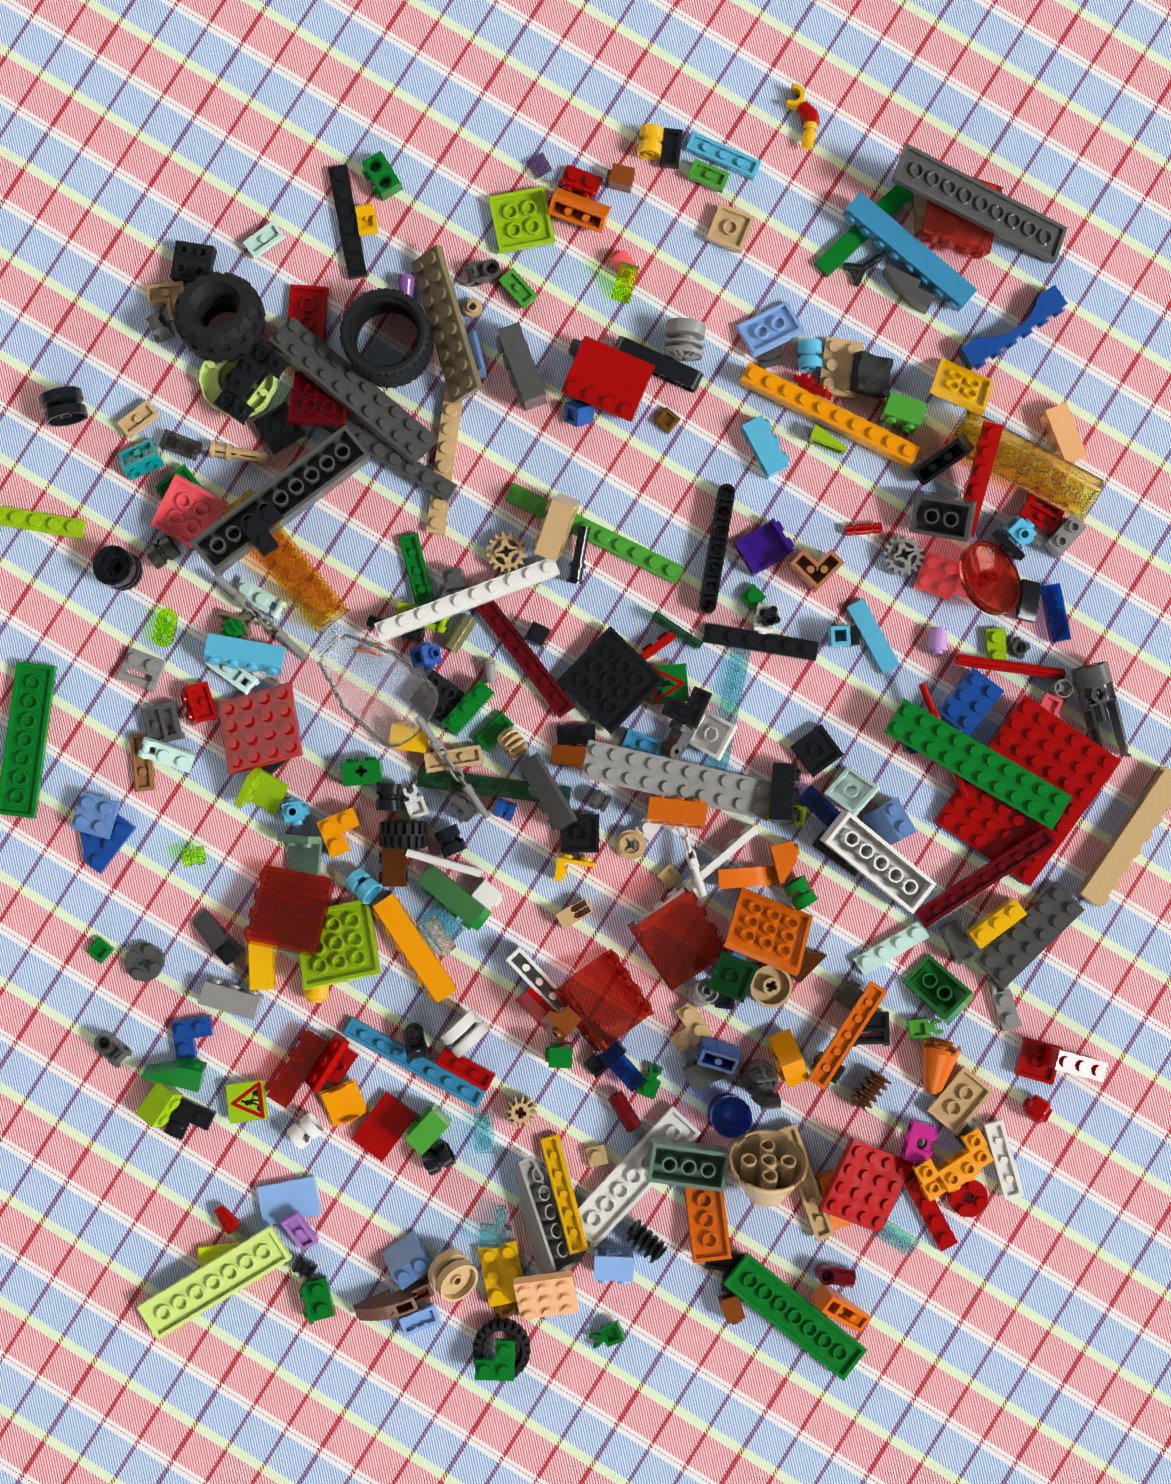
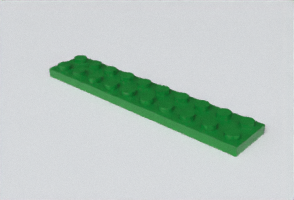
(977, 764)

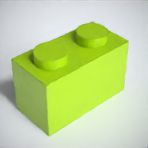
(159, 1104)

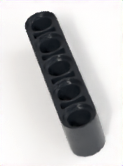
(666, 367)

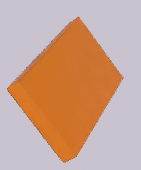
(707, 1225)

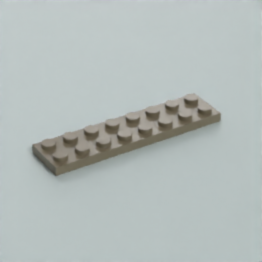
(446, 324)

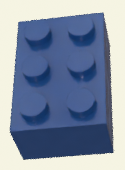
(969, 701)

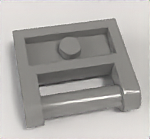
(144, 663)

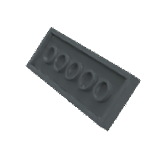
(1029, 935)

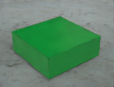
(100, 950)

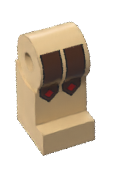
(574, 913)

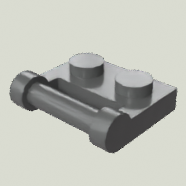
(156, 722)

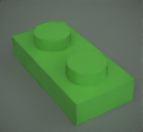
(708, 175)
(518, 288)

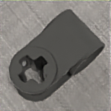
(481, 272)
(113, 1049)

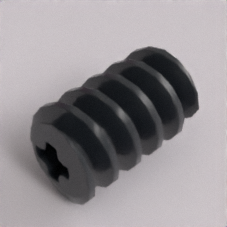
(646, 1241)

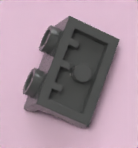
(462, 804)

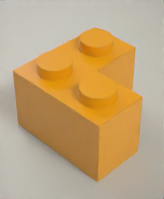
(334, 830)
(789, 1058)

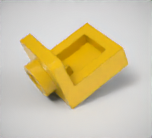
(366, 219)

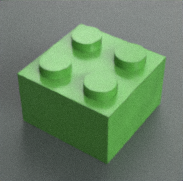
(902, 413)
(427, 1129)

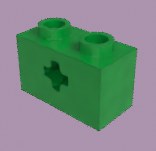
(351, 776)
(559, 1055)

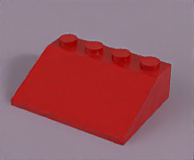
(608, 378)

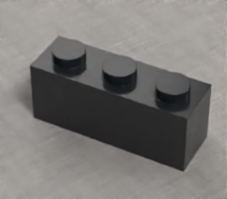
(943, 459)
(784, 793)

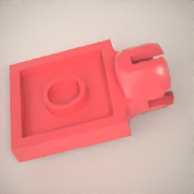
(939, 577)

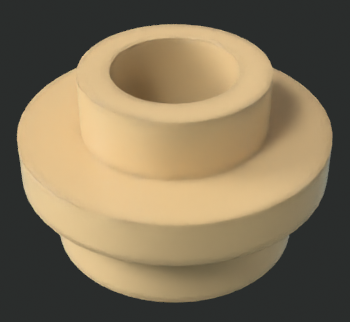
(472, 313)

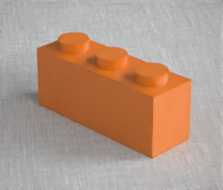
(579, 210)
(677, 812)

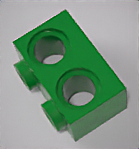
(384, 174)

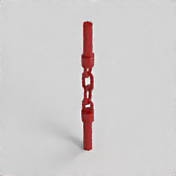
(932, 710)

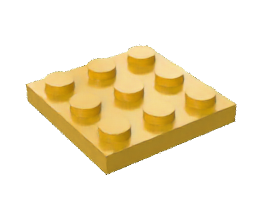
(961, 387)

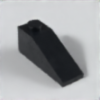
(218, 938)

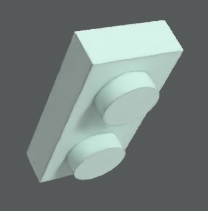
(264, 239)

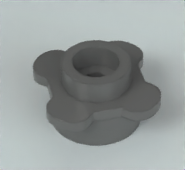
(1024, 646)

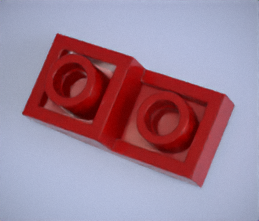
(811, 385)

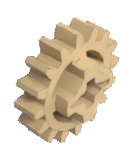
(505, 545)

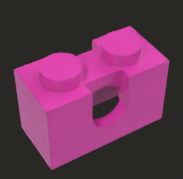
(916, 1131)

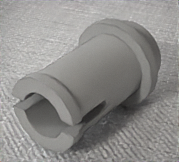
(489, 671)

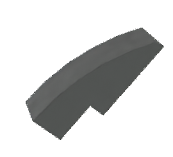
(907, 289)

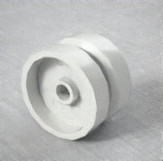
(464, 1033)

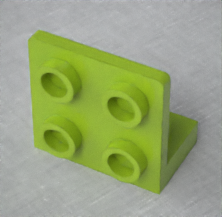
(262, 790)

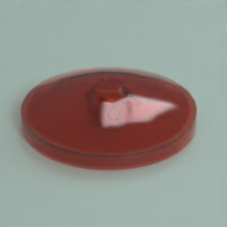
(989, 578)

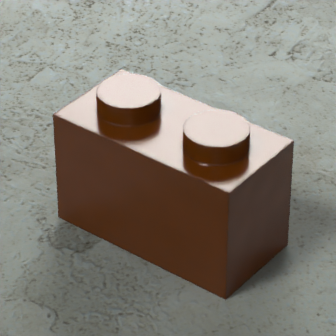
(394, 868)

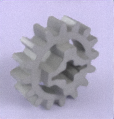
(900, 547)

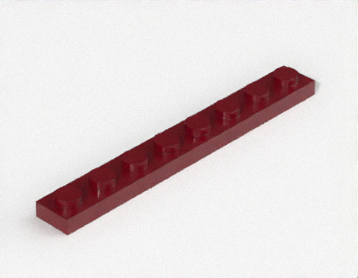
(525, 658)
(985, 876)

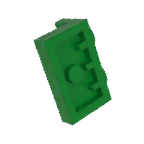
(317, 1299)

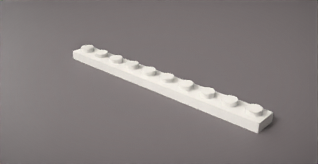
(466, 599)

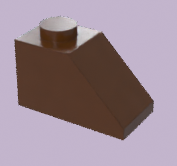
(809, 962)

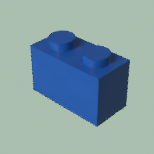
(718, 1055)

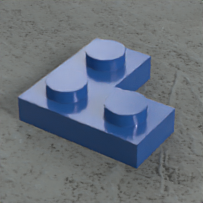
(185, 1033)

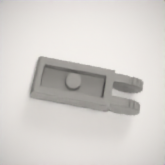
(1004, 1007)

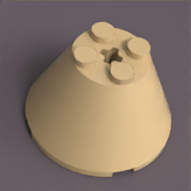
(768, 1166)

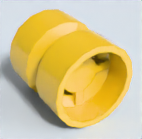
(650, 141)

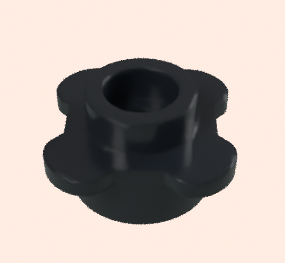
(770, 611)

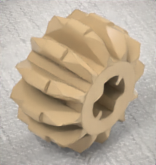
(512, 743)
(528, 1108)

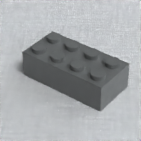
(522, 367)

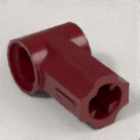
(836, 1276)

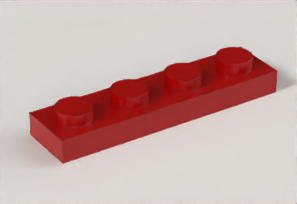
(931, 1215)

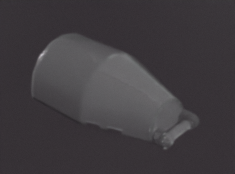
(376, 687)

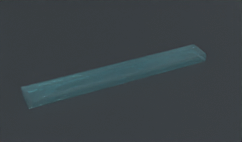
(731, 698)

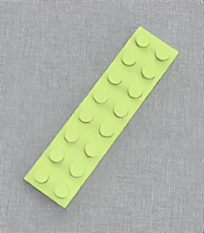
(214, 1282)

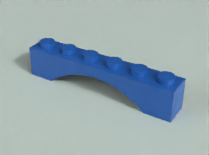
(980, 349)

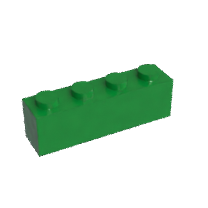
(454, 897)

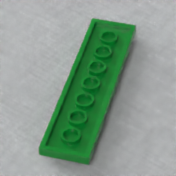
(26, 739)
(795, 1316)

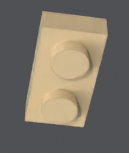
(138, 419)

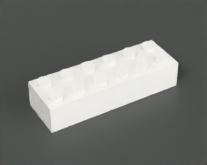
(878, 861)

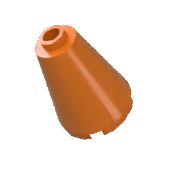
(937, 1063)

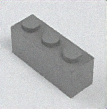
(230, 998)

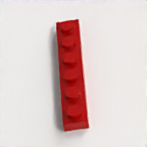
(982, 465)

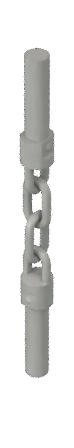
(280, 634)
(467, 787)

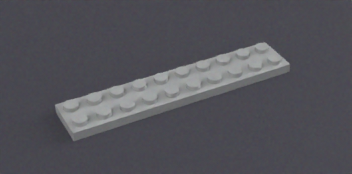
(675, 779)

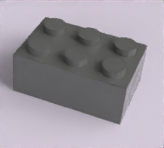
(943, 516)

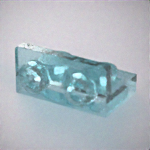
(451, 925)

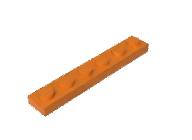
(847, 1035)

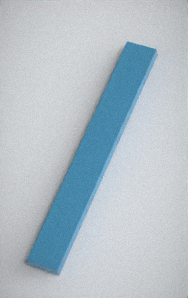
(422, 1067)

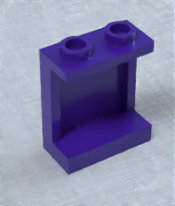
(764, 547)

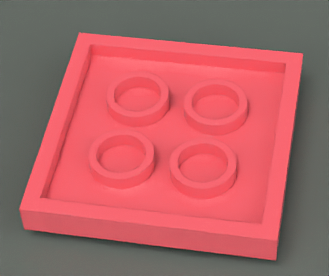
(187, 510)

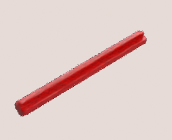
(1010, 667)

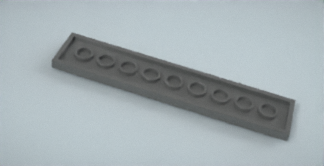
(979, 203)
(352, 391)

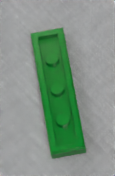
(416, 569)

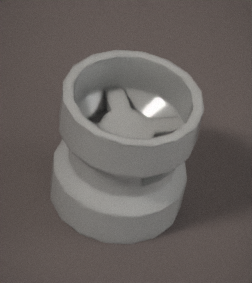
(1065, 687)

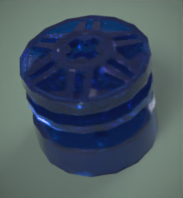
(734, 1125)

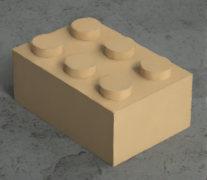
(556, 526)

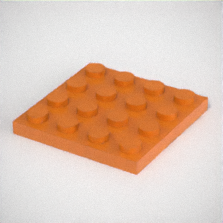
(768, 931)

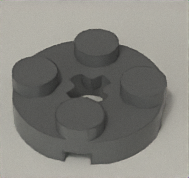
(134, 959)

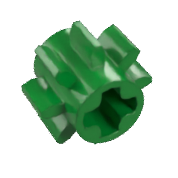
(233, 628)

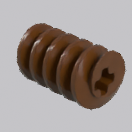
(869, 1090)

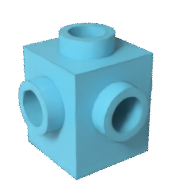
(1020, 530)
(301, 811)

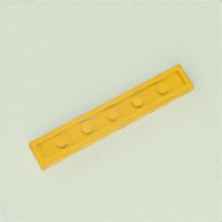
(564, 1194)

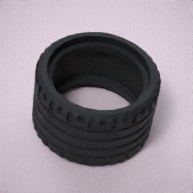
(376, 303)

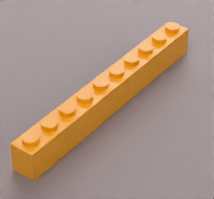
(828, 415)

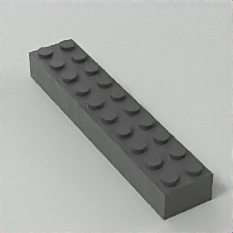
(289, 492)

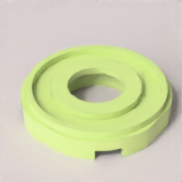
(212, 380)

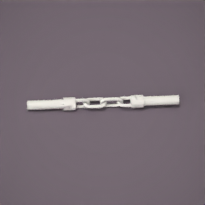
(693, 863)

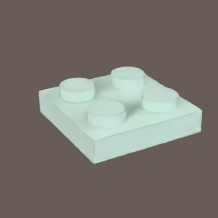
(851, 791)

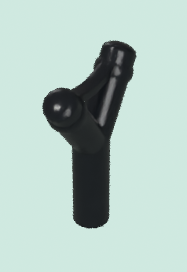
(861, 268)

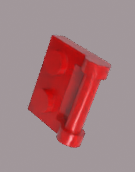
(1040, 516)

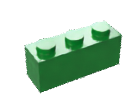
(468, 708)

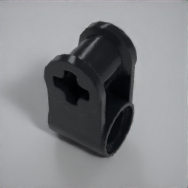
(415, 1043)

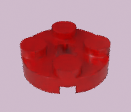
(975, 1205)

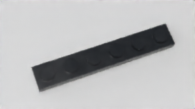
(347, 222)
(760, 642)

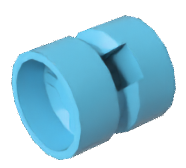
(809, 355)
(363, 886)

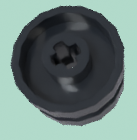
(63, 406)

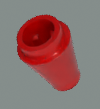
(227, 1219)

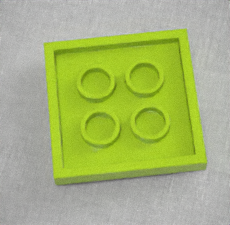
(521, 220)

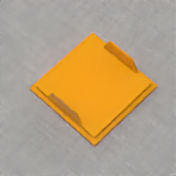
(343, 1102)

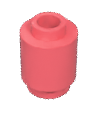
(619, 256)

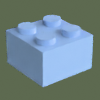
(613, 1264)

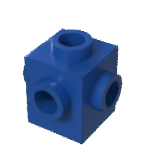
(426, 656)

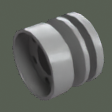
(684, 339)

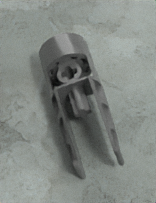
(1092, 679)
(760, 1079)

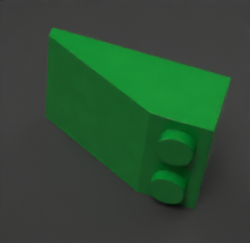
(938, 989)

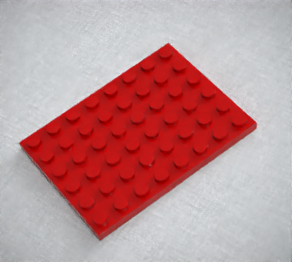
(1048, 750)

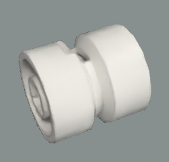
(302, 1132)

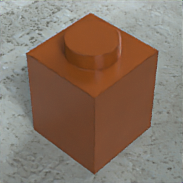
(621, 177)
(731, 1308)

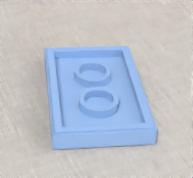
(769, 329)
(287, 1196)

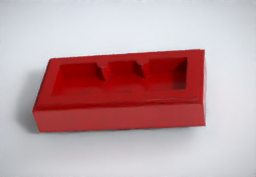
(342, 1066)

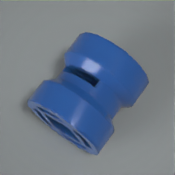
(505, 809)

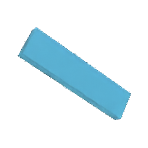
(722, 155)
(873, 636)

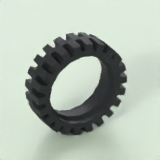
(508, 1326)

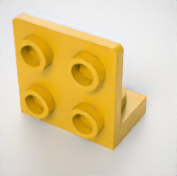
(561, 869)

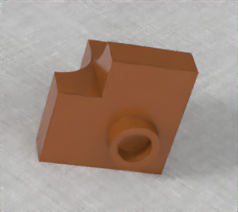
(560, 1024)

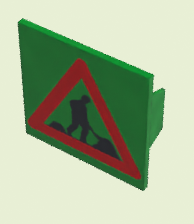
(674, 684)

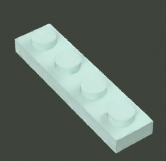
(891, 947)

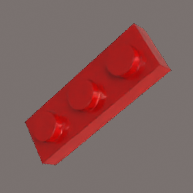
(327, 1062)
(466, 1069)

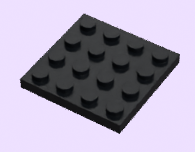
(610, 680)

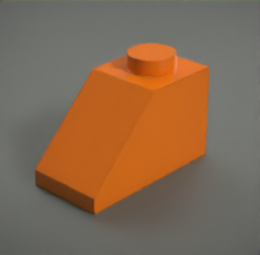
(784, 858)

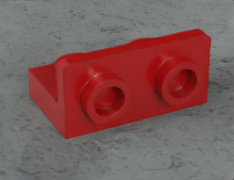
(580, 182)
(198, 703)

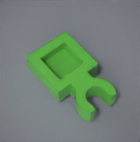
(920, 1028)

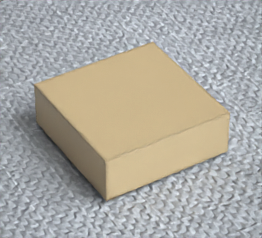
(669, 875)

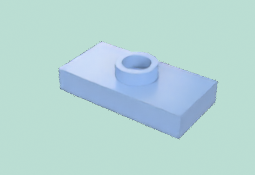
(419, 1319)

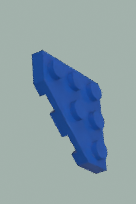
(100, 851)

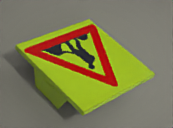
(246, 1101)

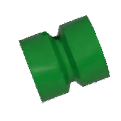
(806, 895)

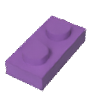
(299, 1230)

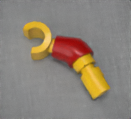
(808, 114)

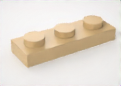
(461, 757)

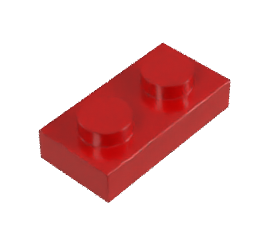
(664, 639)

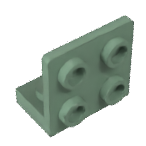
(303, 852)

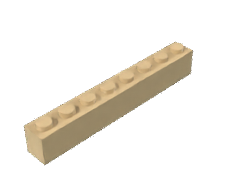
(1128, 840)

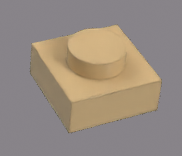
(596, 1155)

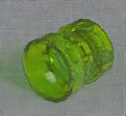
(194, 856)

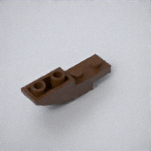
(389, 1306)

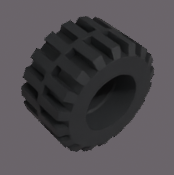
(403, 834)

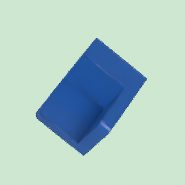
(578, 413)

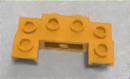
(956, 1169)

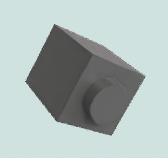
(453, 579)

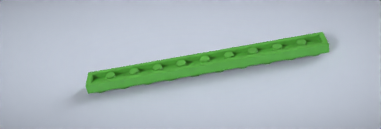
(601, 537)

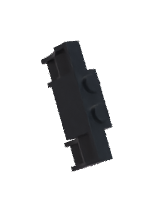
(246, 379)

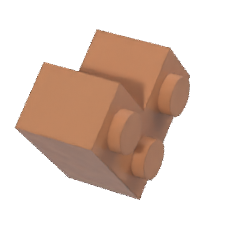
(815, 573)

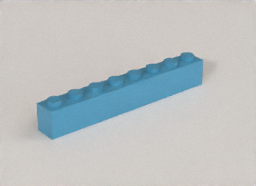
(909, 252)

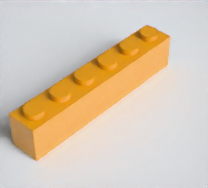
(413, 945)

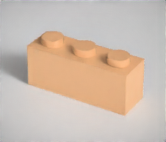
(1063, 433)

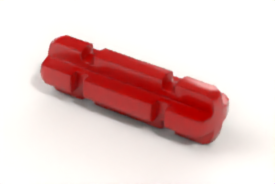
(862, 529)

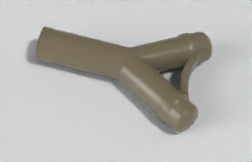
(243, 617)

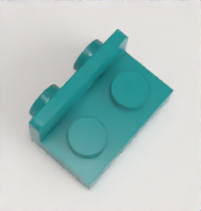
(140, 459)

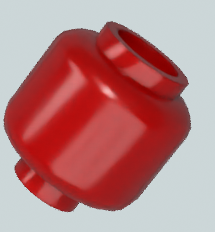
(1037, 1109)

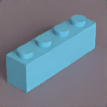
(244, 654)

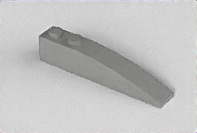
(542, 1220)

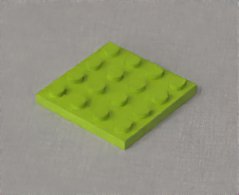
(345, 949)

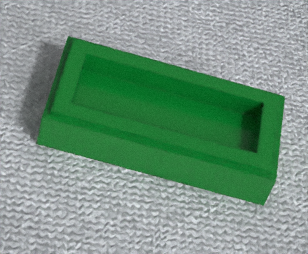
(488, 736)

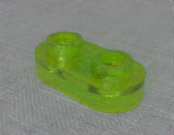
(163, 627)

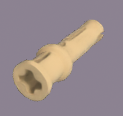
(229, 451)

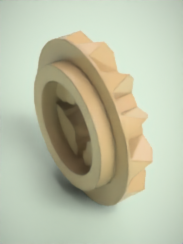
(630, 852)

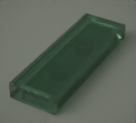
(677, 630)

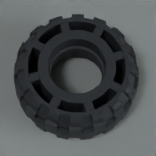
(208, 298)

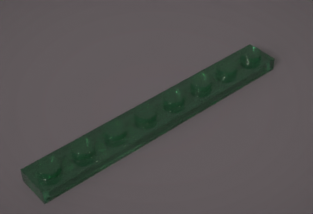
(482, 785)

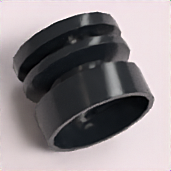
(111, 560)

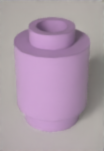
(937, 641)

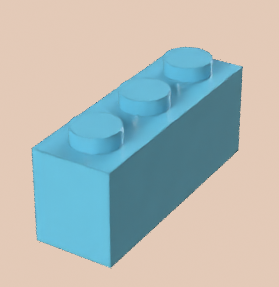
(765, 446)

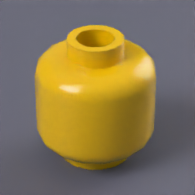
(316, 995)

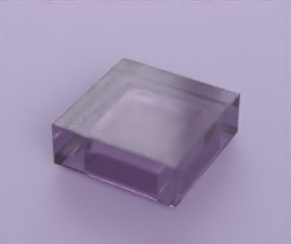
(539, 166)

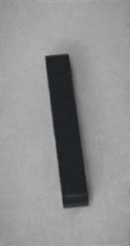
(721, 541)

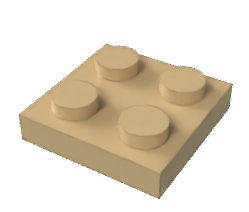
(730, 228)

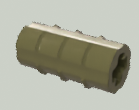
(459, 633)

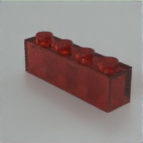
(298, 1067)

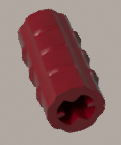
(624, 1111)

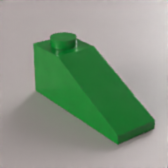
(180, 1073)

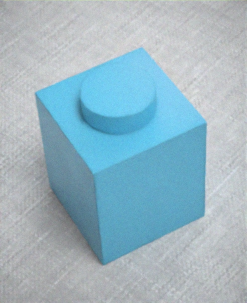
(838, 636)

